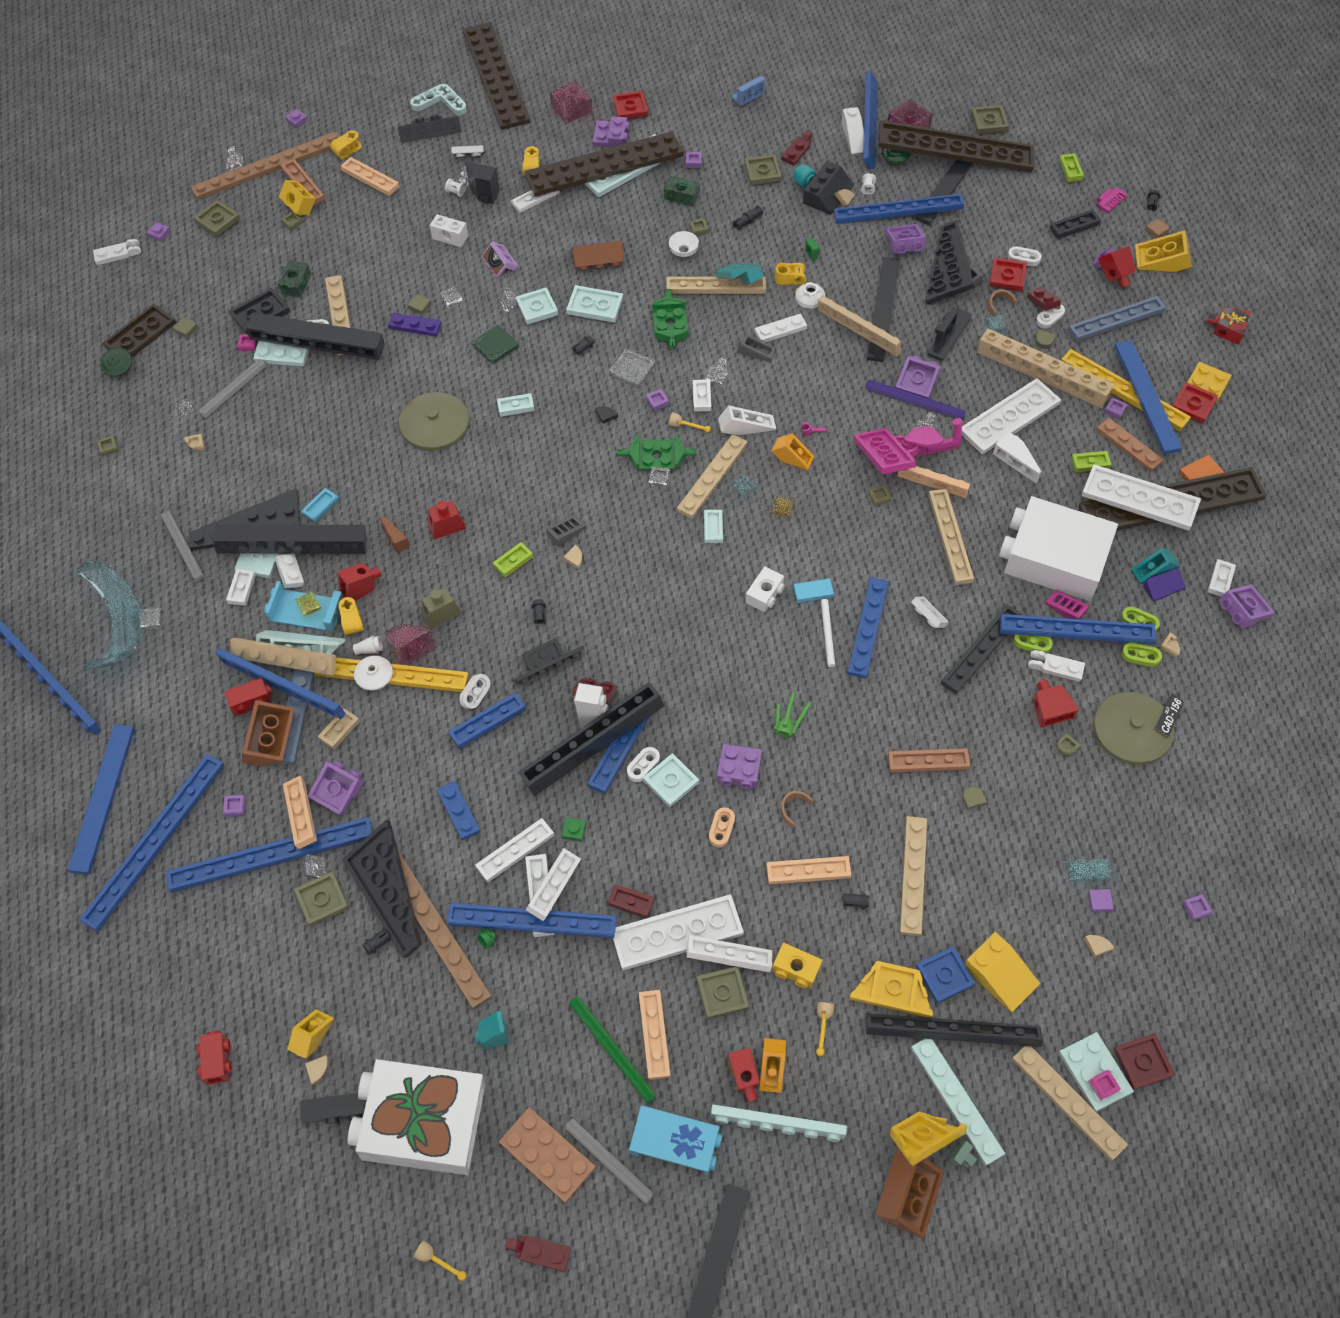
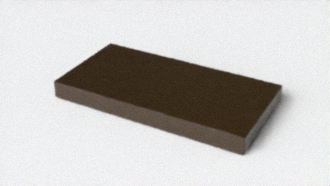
(141, 330)

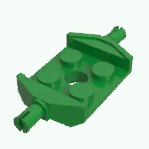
(670, 310)
(642, 451)

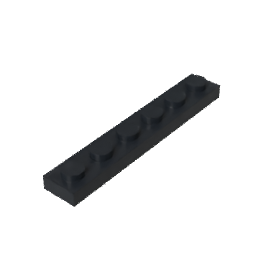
(976, 654)

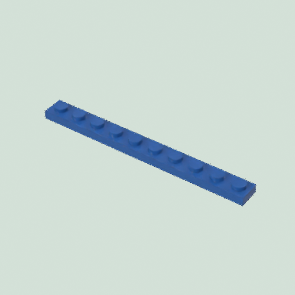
(45, 677)
(151, 843)
(266, 855)

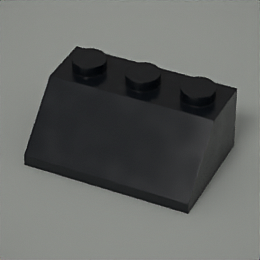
(824, 185)

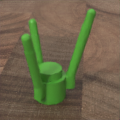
(785, 726)

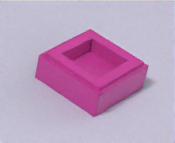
(246, 344)
(1104, 1085)

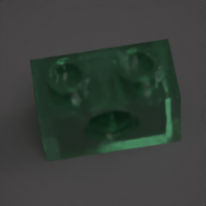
(681, 190)
(294, 279)

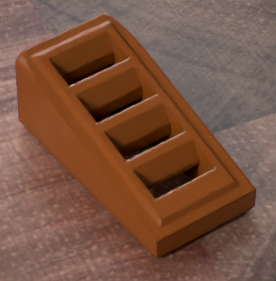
(395, 536)

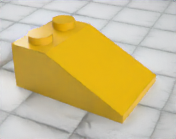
(1164, 253)
(1002, 972)

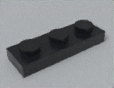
(1075, 224)

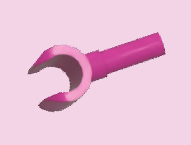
(809, 429)

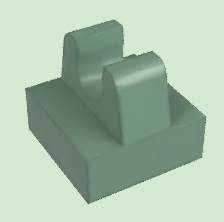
(962, 1155)

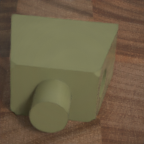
(438, 608)

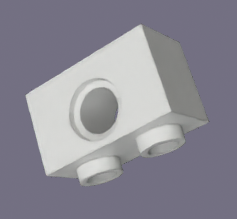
(449, 230)
(769, 581)

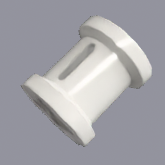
(868, 184)
(455, 187)

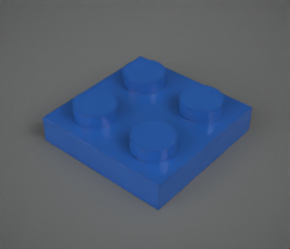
(945, 975)

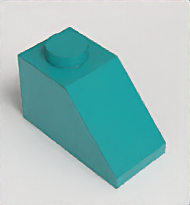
(1155, 564)
(492, 1031)

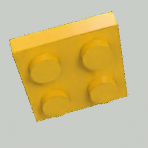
(1209, 379)

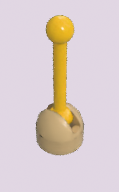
(676, 421)
(824, 1011)
(425, 1253)

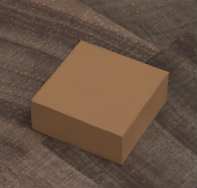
(1157, 228)

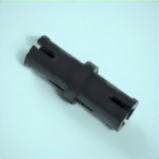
(748, 217)

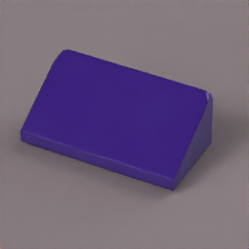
(1164, 584)

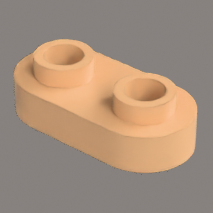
(721, 828)

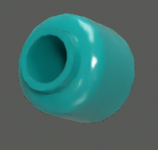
(803, 175)

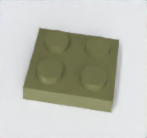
(989, 119)
(762, 169)
(217, 218)
(321, 899)
(722, 992)

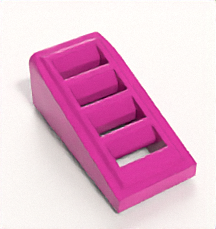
(1062, 610)

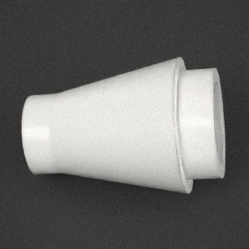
(368, 646)

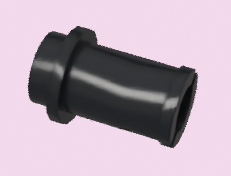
(1153, 197)
(583, 345)
(539, 611)
(856, 900)
(376, 942)

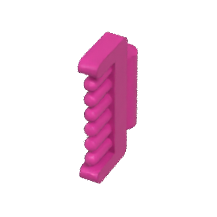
(1110, 199)

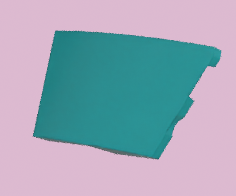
(747, 271)

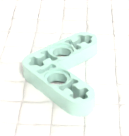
(421, 102)

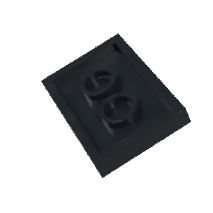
(265, 303)

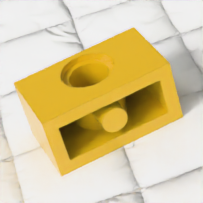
(297, 197)
(790, 955)

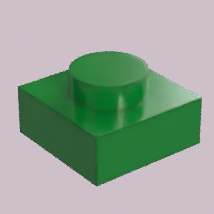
(812, 248)
(573, 829)

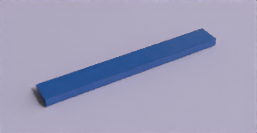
(870, 120)
(898, 208)
(1148, 397)
(1077, 629)
(281, 684)
(101, 800)
(521, 920)

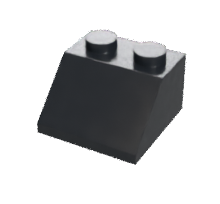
(483, 181)

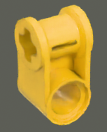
(345, 145)
(530, 159)
(788, 274)
(350, 618)

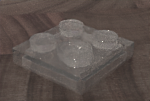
(632, 368)

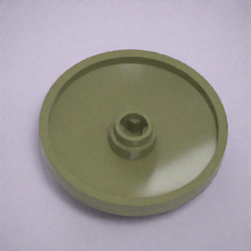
(434, 421)
(1128, 730)

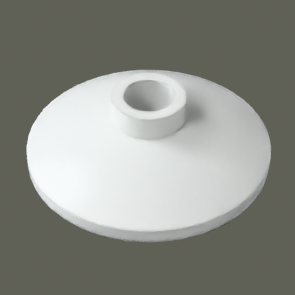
(373, 679)

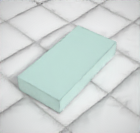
(713, 526)

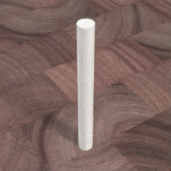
(828, 633)

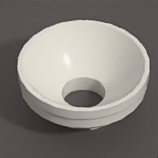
(683, 239)
(808, 299)

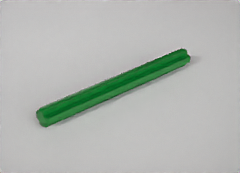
(613, 1050)

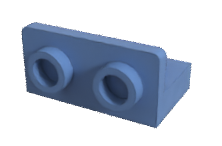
(750, 91)

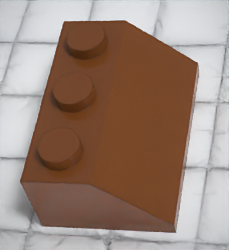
(598, 254)
(267, 734)
(909, 1194)

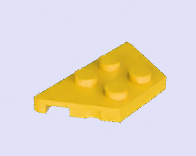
(894, 989)
(924, 1135)

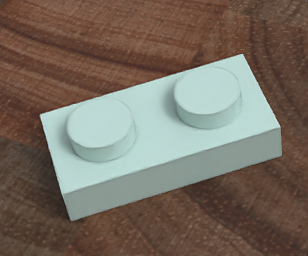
(515, 405)

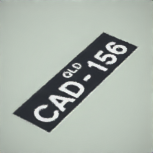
(1169, 714)

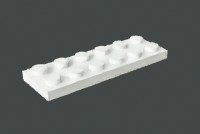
(1010, 415)
(1141, 497)
(669, 932)

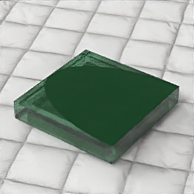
(495, 344)

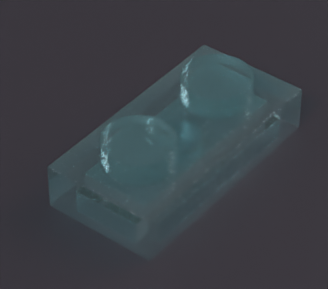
(1088, 870)

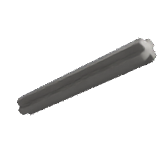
(232, 388)
(182, 546)
(609, 1161)

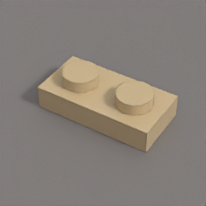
(338, 729)

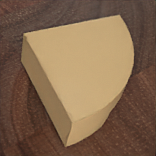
(844, 196)
(195, 441)
(574, 557)
(1171, 645)
(1098, 945)
(317, 1069)

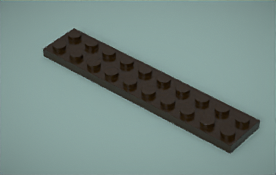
(496, 76)
(956, 146)
(603, 163)
(1215, 492)

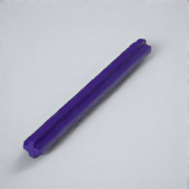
(915, 399)

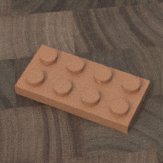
(547, 1155)

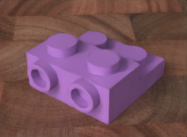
(611, 132)
(905, 238)
(918, 376)
(1245, 606)
(739, 766)
(336, 786)

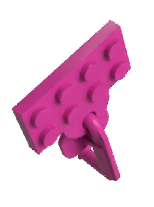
(897, 452)

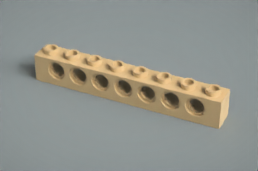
(1045, 368)

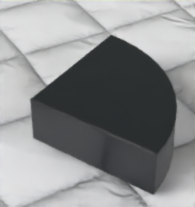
(606, 414)

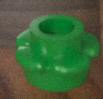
(486, 938)

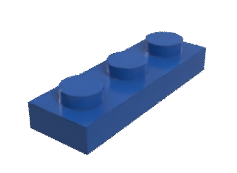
(458, 810)

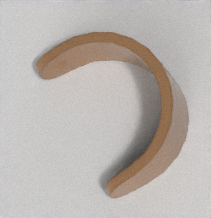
(999, 293)
(789, 796)

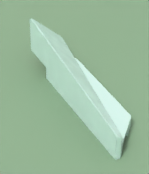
(301, 641)

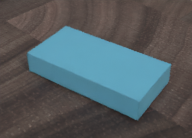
(320, 505)
(813, 590)

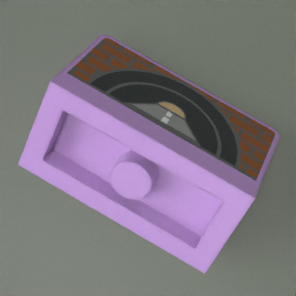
(498, 258)

